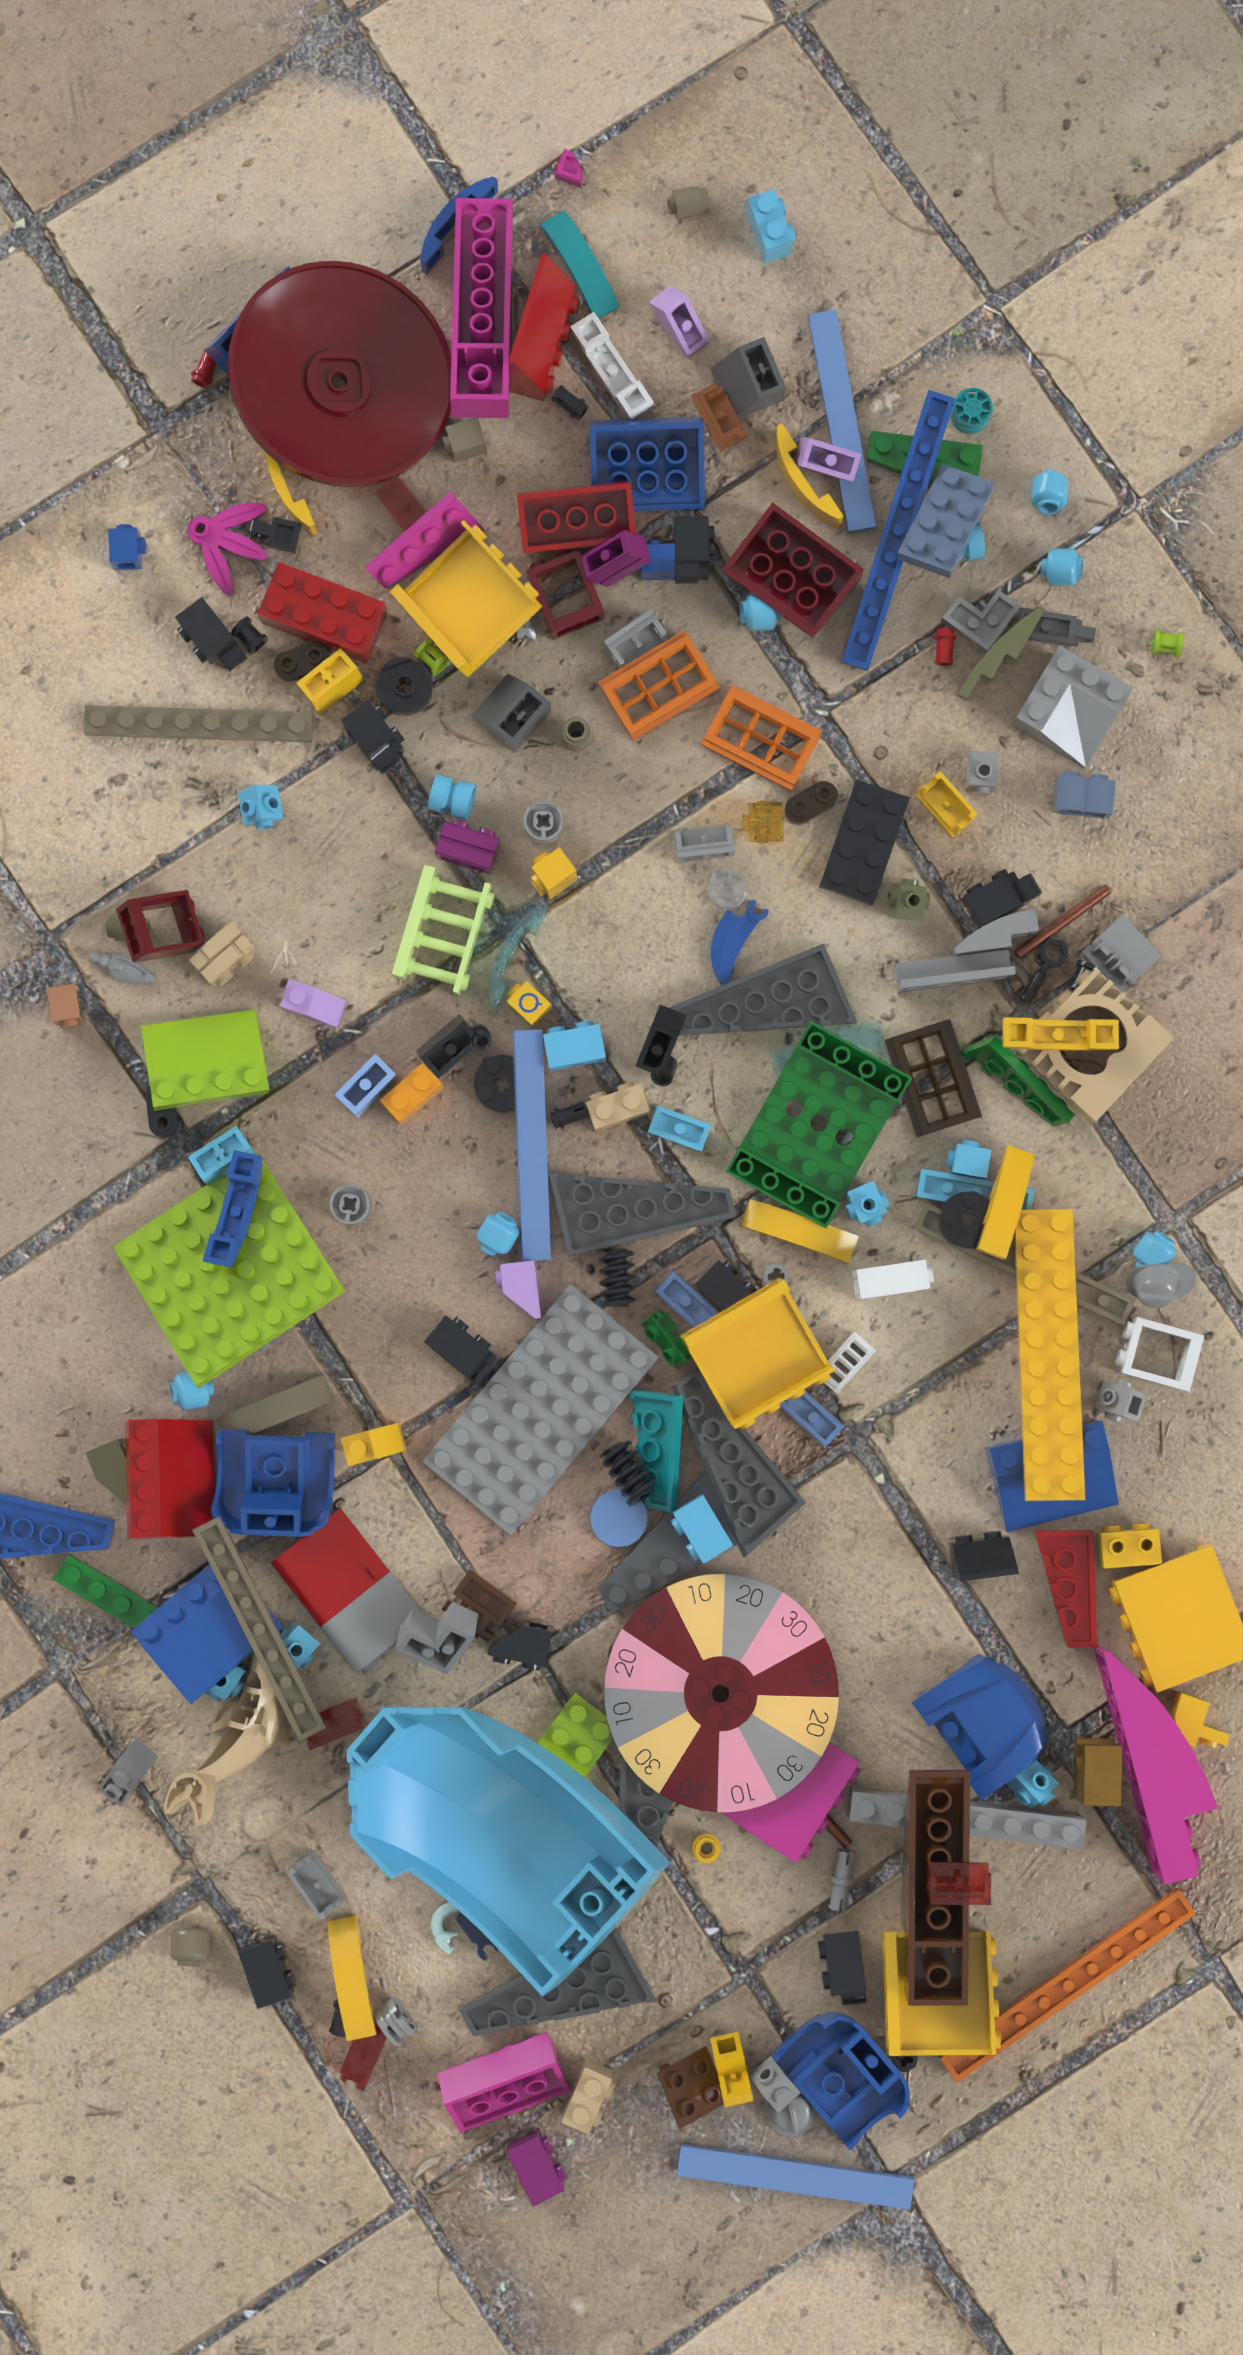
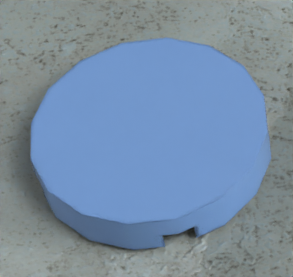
(616, 1521)

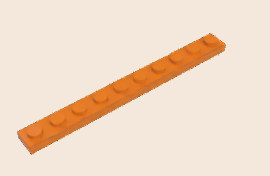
(1080, 1976)

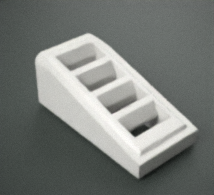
(863, 1345)

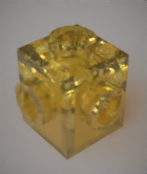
(764, 822)

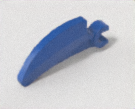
(729, 939)

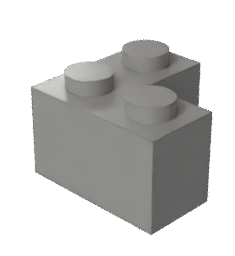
(437, 1641)

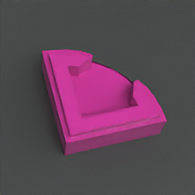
(569, 169)

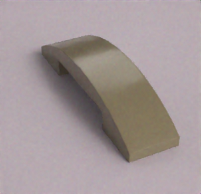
(278, 1407)

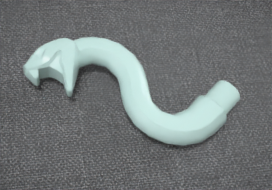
(441, 1936)

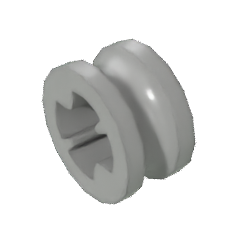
(770, 1269)

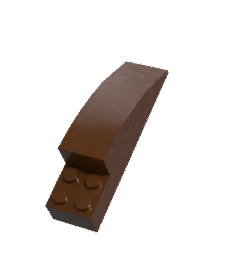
(935, 1933)

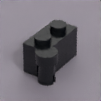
(453, 1044)
(462, 1350)

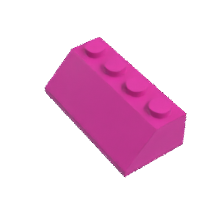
(503, 2082)

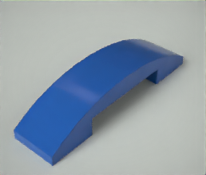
(433, 246)
(236, 1209)

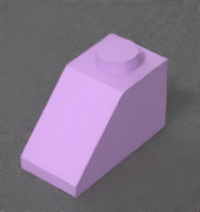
(679, 320)
(827, 459)
(312, 1003)
(520, 1285)

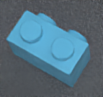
(769, 225)
(574, 1046)
(702, 1529)

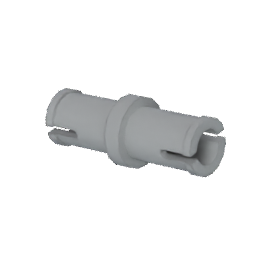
(842, 1879)

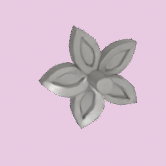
(527, 629)

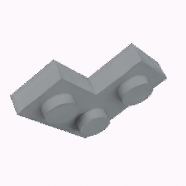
(981, 627)

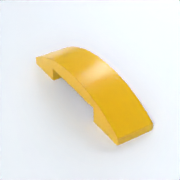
(822, 508)
(297, 510)
(1060, 1034)
(799, 1230)
(350, 1978)

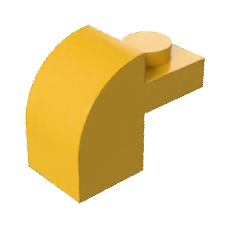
(373, 1444)
(1189, 1715)
(731, 2069)

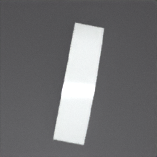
(610, 367)

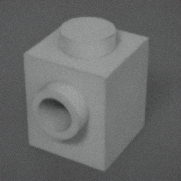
(981, 772)
(774, 2084)

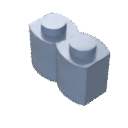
(1083, 795)

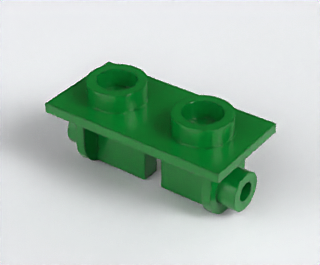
(659, 1330)

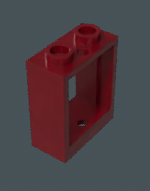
(574, 620)
(136, 929)

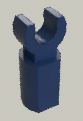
(475, 1935)

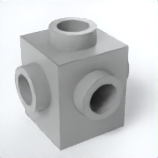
(1120, 1401)

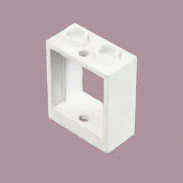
(892, 1279)
(1187, 1362)

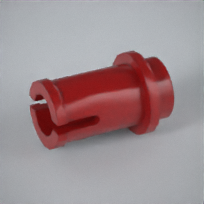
(204, 371)
(944, 646)

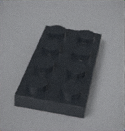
(864, 842)

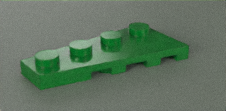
(891, 451)
(1019, 1079)

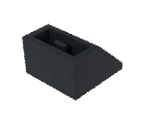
(524, 1643)

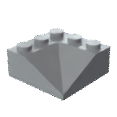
(1072, 706)

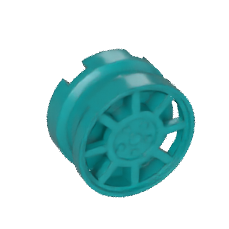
(971, 410)

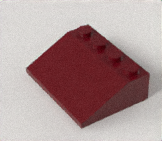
(793, 570)

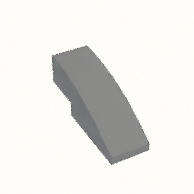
(998, 934)

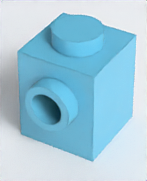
(968, 1160)

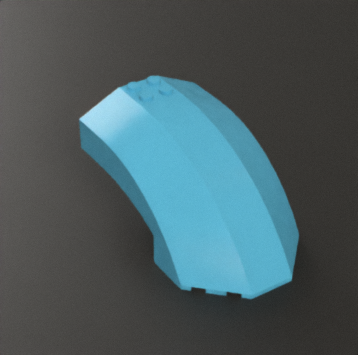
(498, 1834)

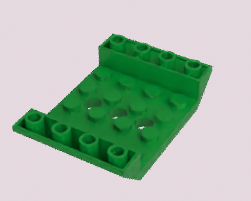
(806, 1165)

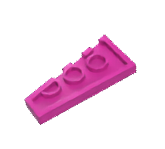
(422, 541)

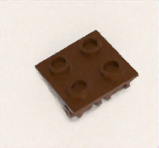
(691, 2087)

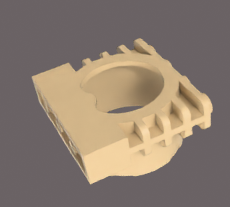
(1143, 1043)

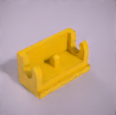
(330, 681)
(946, 804)

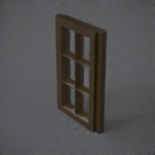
(958, 1071)

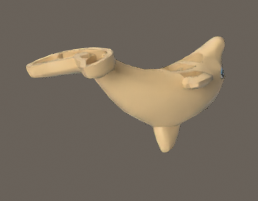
(252, 1724)

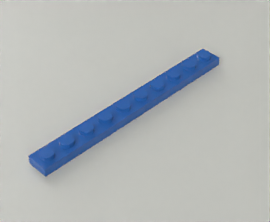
(902, 513)

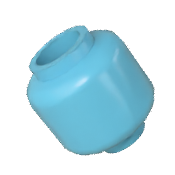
(1049, 492)
(1062, 567)
(757, 614)
(498, 1233)
(1154, 1249)
(187, 1395)

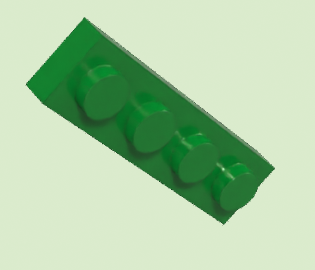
(104, 1591)

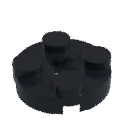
(398, 701)
(487, 1091)
(951, 1216)

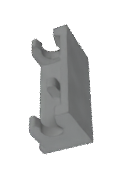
(635, 639)
(704, 844)
(316, 1884)

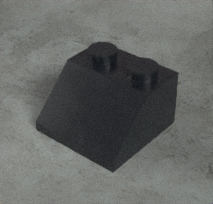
(982, 1556)

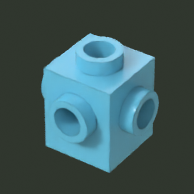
(260, 806)
(870, 1194)
(302, 1641)
(232, 1686)
(1034, 1785)

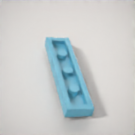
(941, 1186)

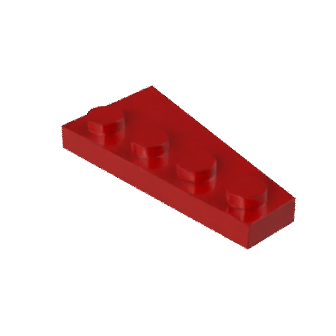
(1071, 1577)

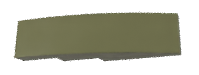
(1008, 645)

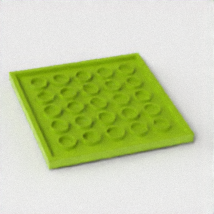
(223, 1312)

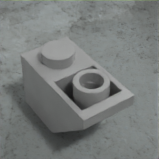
(128, 1772)

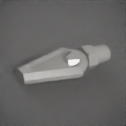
(122, 968)

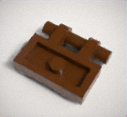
(485, 1599)

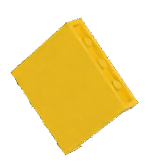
(469, 600)
(757, 1354)
(1180, 1618)
(941, 2028)

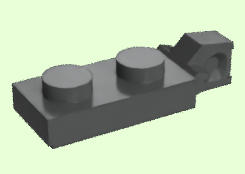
(1059, 629)

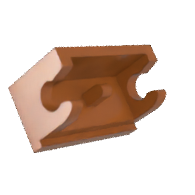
(719, 416)

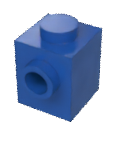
(126, 547)
(661, 562)

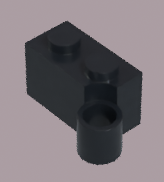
(692, 553)
(209, 635)
(374, 736)
(1000, 896)
(659, 1044)
(843, 1966)

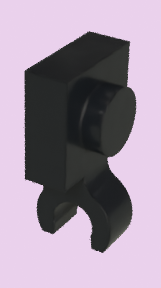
(280, 535)

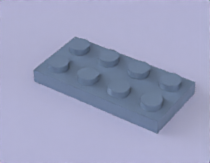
(946, 521)

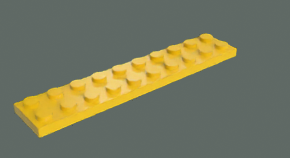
(1049, 1356)

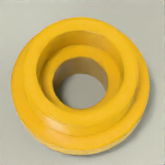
(710, 1856)

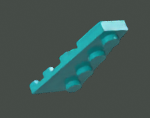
(659, 1435)

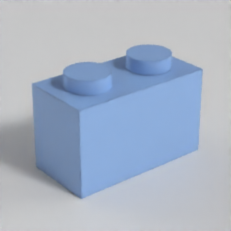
(366, 1086)

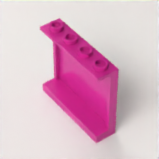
(800, 1813)

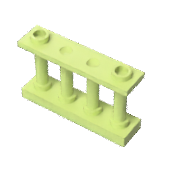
(421, 911)

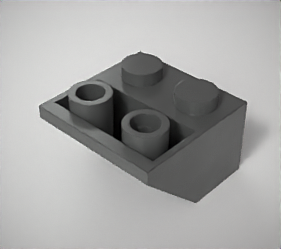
(750, 378)
(512, 712)

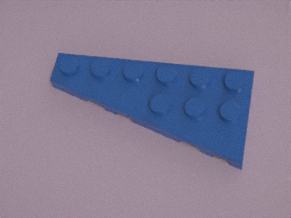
(44, 1528)

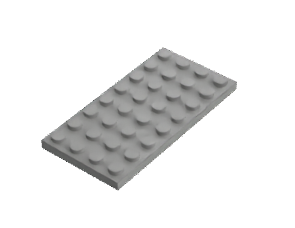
(540, 1409)

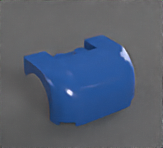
(274, 1482)
(843, 2074)

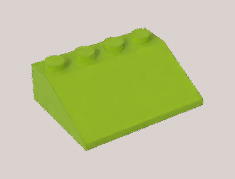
(204, 1060)

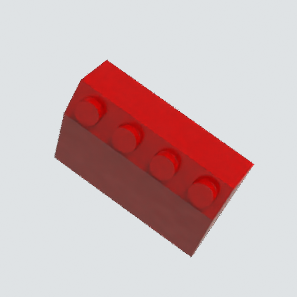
(542, 331)
(168, 1477)

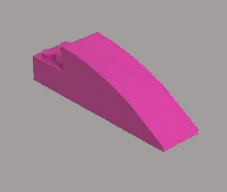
(482, 308)
(1160, 1771)

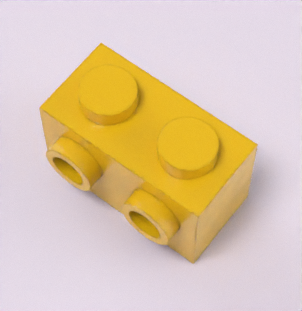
(552, 873)
(1128, 1546)

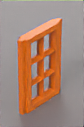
(644, 663)
(772, 714)

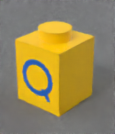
(528, 1003)

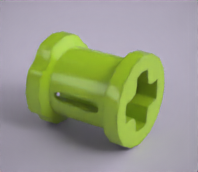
(1167, 643)
(423, 651)

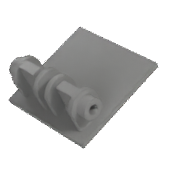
(1121, 953)

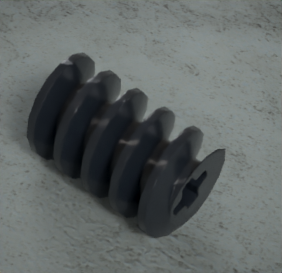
(616, 1277)
(628, 1472)

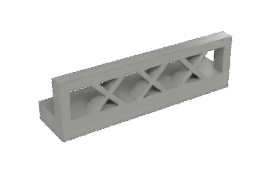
(953, 971)

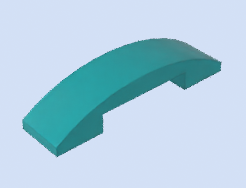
(581, 264)

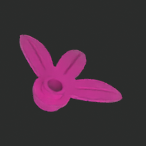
(217, 535)

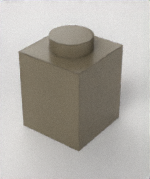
(465, 440)

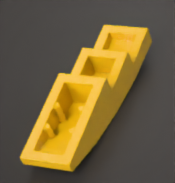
(1005, 1202)

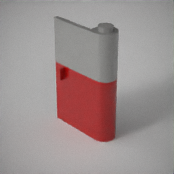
(346, 1590)

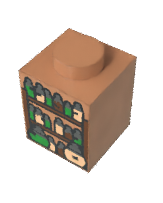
(66, 1005)

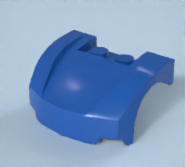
(986, 1721)

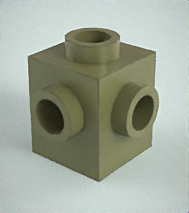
(908, 900)

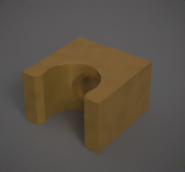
(1097, 1771)

